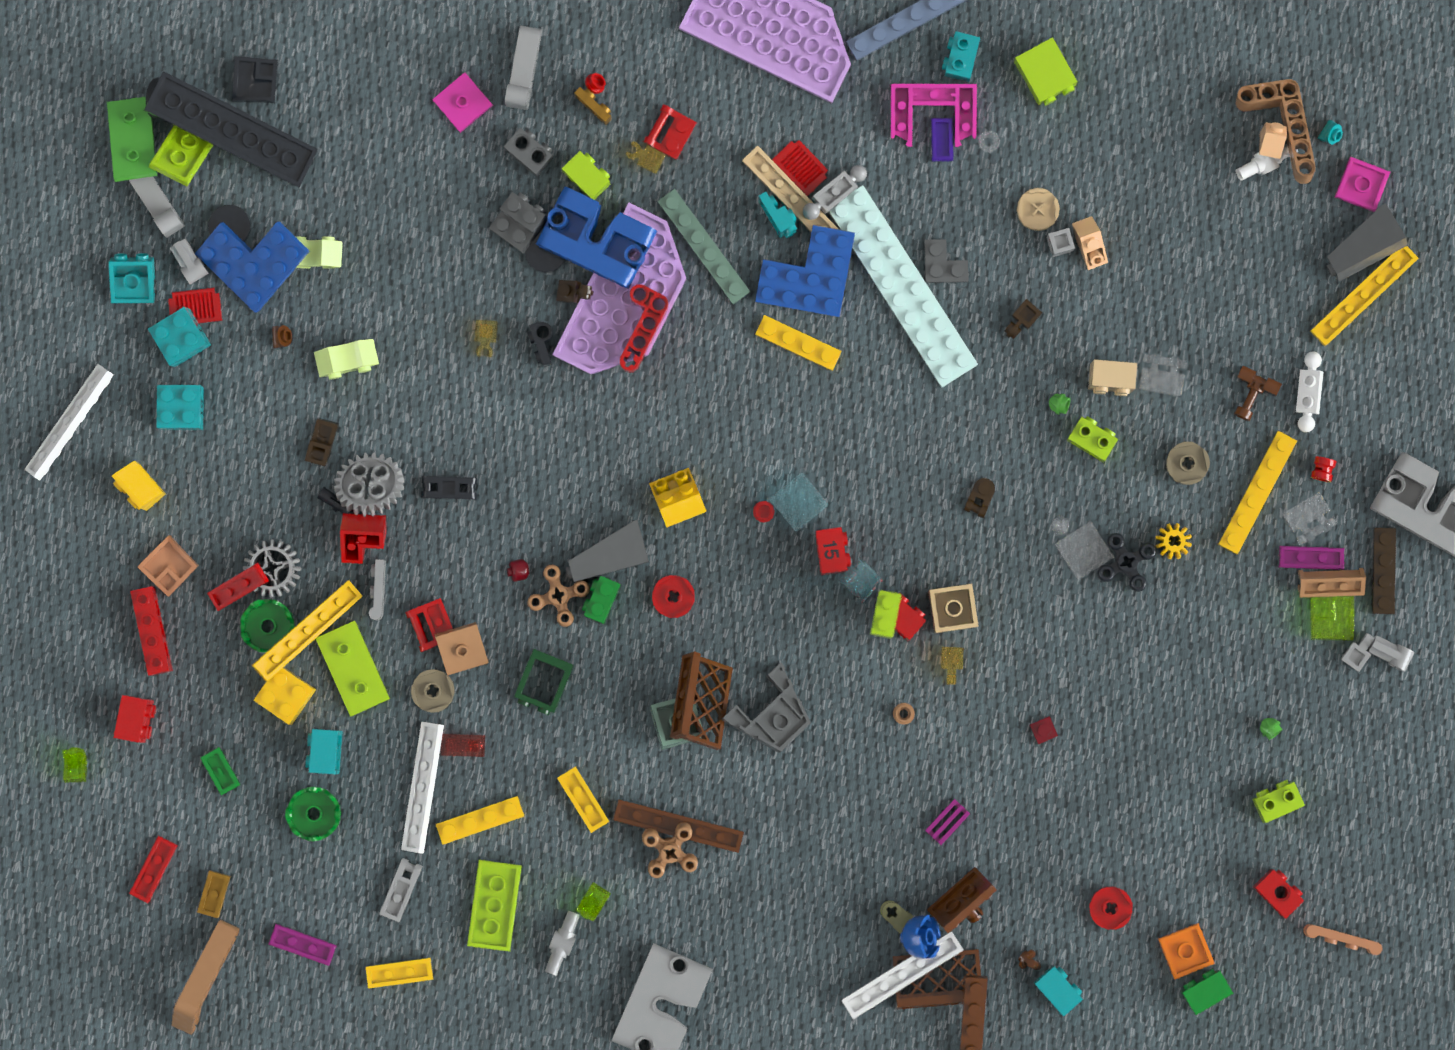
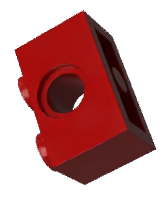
(1266, 888)

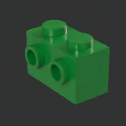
(602, 599)
(1206, 991)

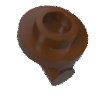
(281, 336)
(1026, 959)

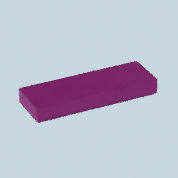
(1311, 557)
(302, 944)

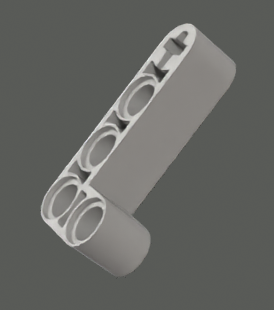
(523, 69)
(158, 205)

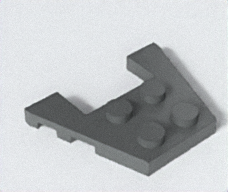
(779, 720)

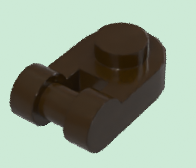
(983, 490)

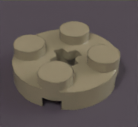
(1180, 473)
(422, 685)

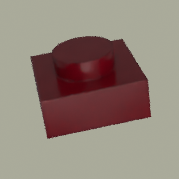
(1043, 730)

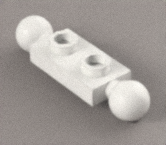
(1309, 391)

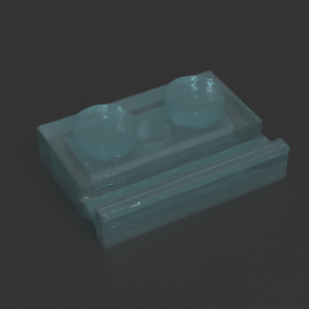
(860, 580)

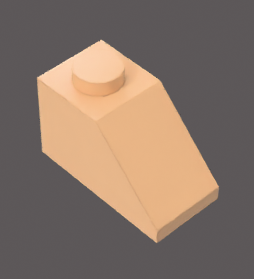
(1272, 140)

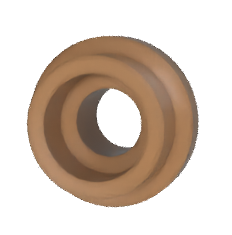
(896, 713)

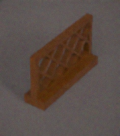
(686, 693)
(937, 998)

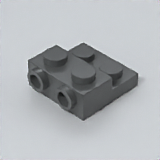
(519, 221)

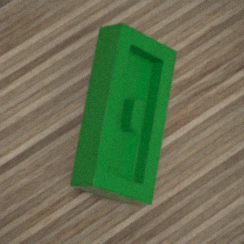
(220, 771)

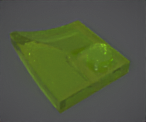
(1332, 618)

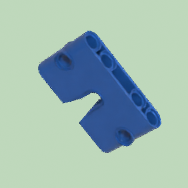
(606, 257)

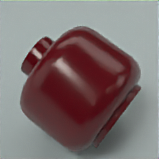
(518, 570)

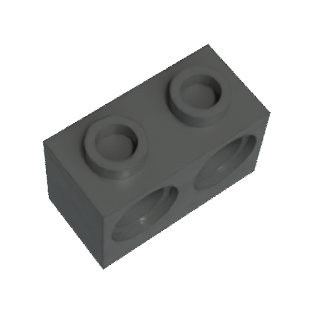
(525, 155)

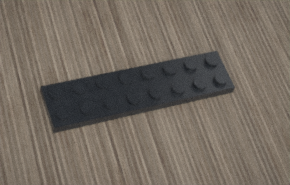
(230, 129)

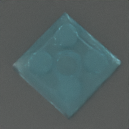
(799, 502)

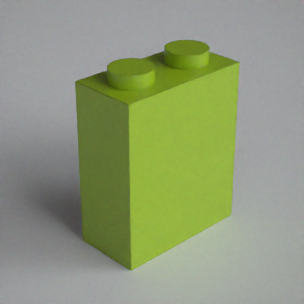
(1046, 72)
(885, 614)

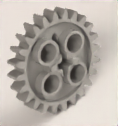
(388, 485)

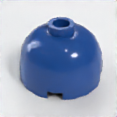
(921, 936)

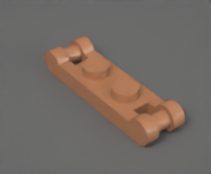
(1334, 936)

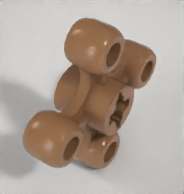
(569, 592)
(670, 856)

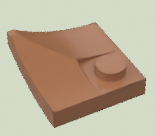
(168, 565)

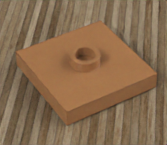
(461, 648)

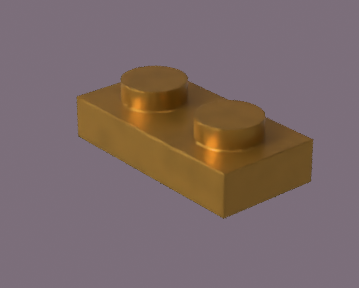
(587, 98)
(213, 894)

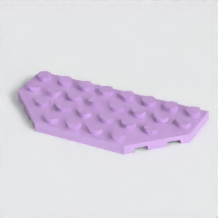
(779, 36)
(606, 322)

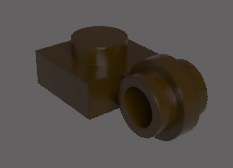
(571, 291)
(1025, 315)

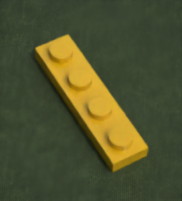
(798, 343)
(480, 820)

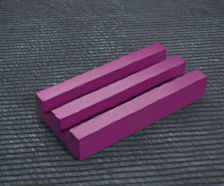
(959, 808)

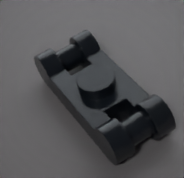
(449, 487)

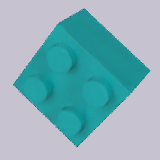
(179, 336)
(180, 407)
(324, 751)

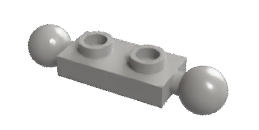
(834, 192)

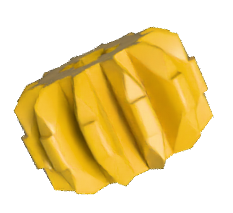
(1172, 533)

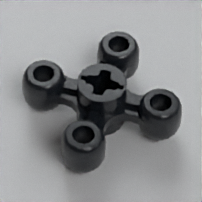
(1131, 572)

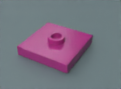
(462, 102)
(1362, 184)

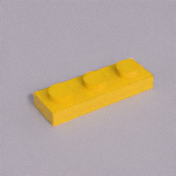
(583, 799)
(399, 973)

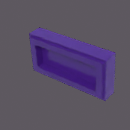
(942, 139)

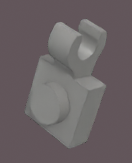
(1356, 654)

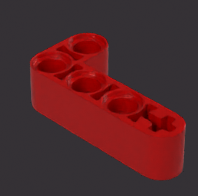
(640, 331)

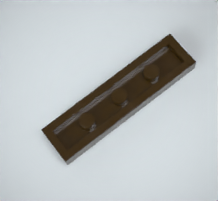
(1384, 570)

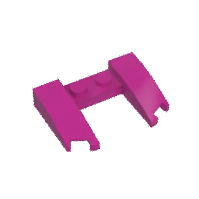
(960, 96)

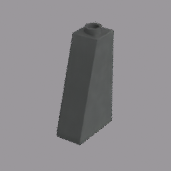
(1367, 244)
(612, 554)

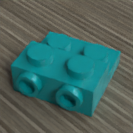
(781, 219)
(132, 278)

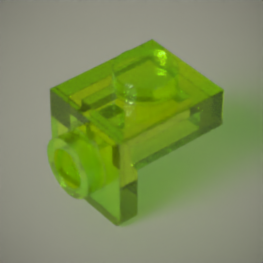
(74, 765)
(593, 902)

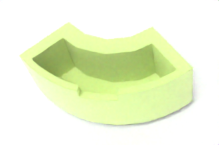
(322, 253)
(346, 358)

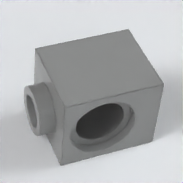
(1060, 242)

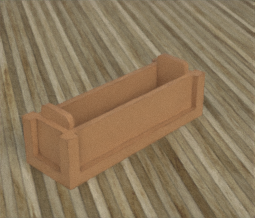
(1332, 583)

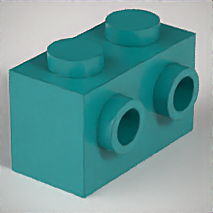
(961, 56)

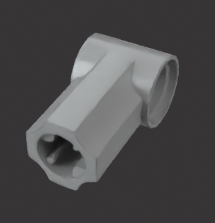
(191, 266)
(1394, 654)

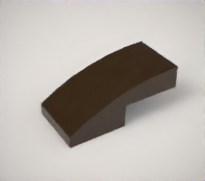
(321, 442)

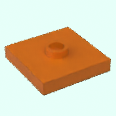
(1186, 951)

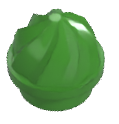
(1059, 403)
(1270, 728)

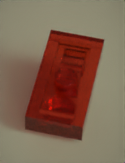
(463, 745)

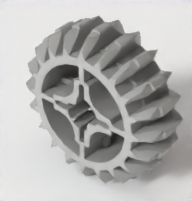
(269, 558)

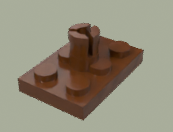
(962, 901)

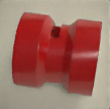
(1323, 469)

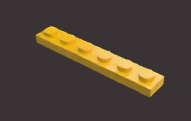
(1363, 295)
(1257, 492)
(307, 630)

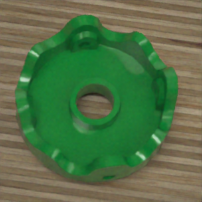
(254, 617)
(298, 809)

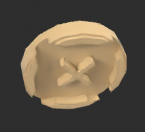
(1038, 209)

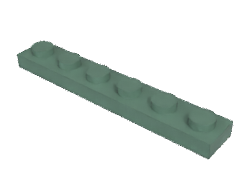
(703, 246)

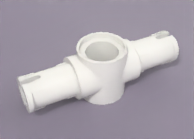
(1261, 164)

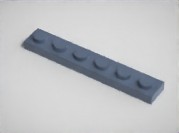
(898, 25)

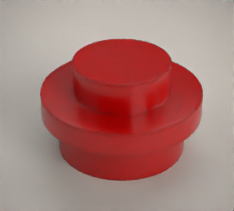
(595, 83)
(763, 511)

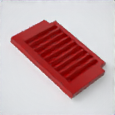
(801, 166)
(202, 302)

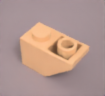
(1090, 242)

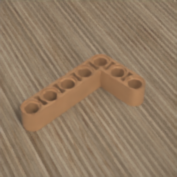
(1291, 121)
(189, 1004)

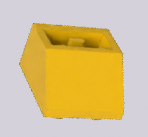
(139, 486)
(677, 497)

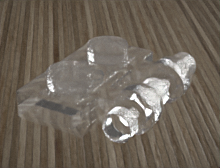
(1161, 381)
(1306, 512)

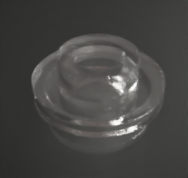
(992, 135)
(1060, 525)

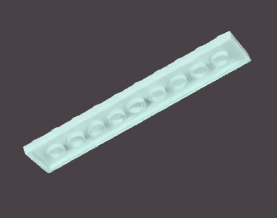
(903, 287)

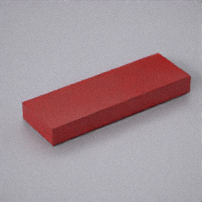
(238, 586)
(153, 869)

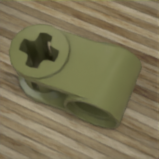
(897, 920)

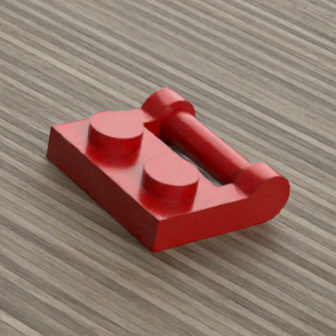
(676, 135)
(437, 621)

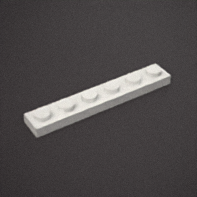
(69, 422)
(422, 787)
(900, 977)

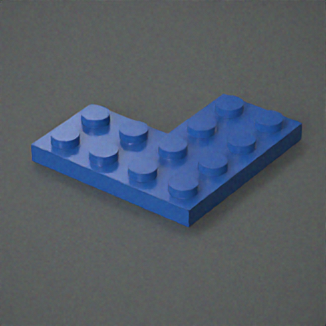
(249, 272)
(816, 286)

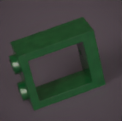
(542, 707)

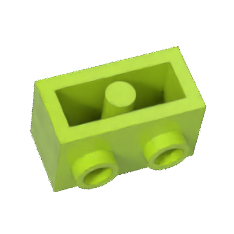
(586, 175)
(1092, 438)
(1278, 801)

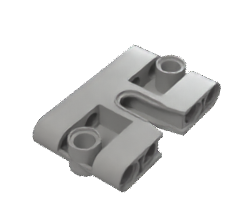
(1409, 503)
(657, 982)

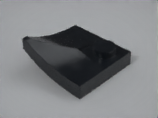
(254, 80)

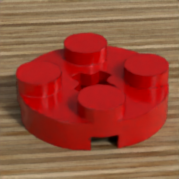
(685, 599)
(1098, 906)

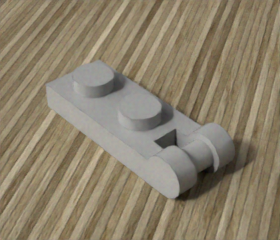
(378, 590)
(400, 891)

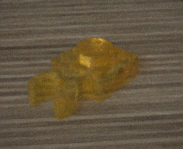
(648, 159)
(485, 333)

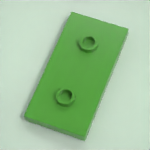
(131, 139)

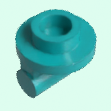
(1331, 133)

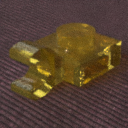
(951, 660)

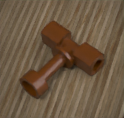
(1257, 386)

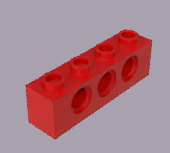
(151, 631)

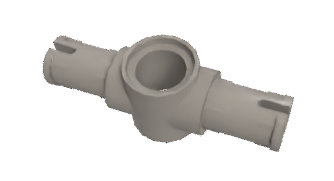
(562, 943)

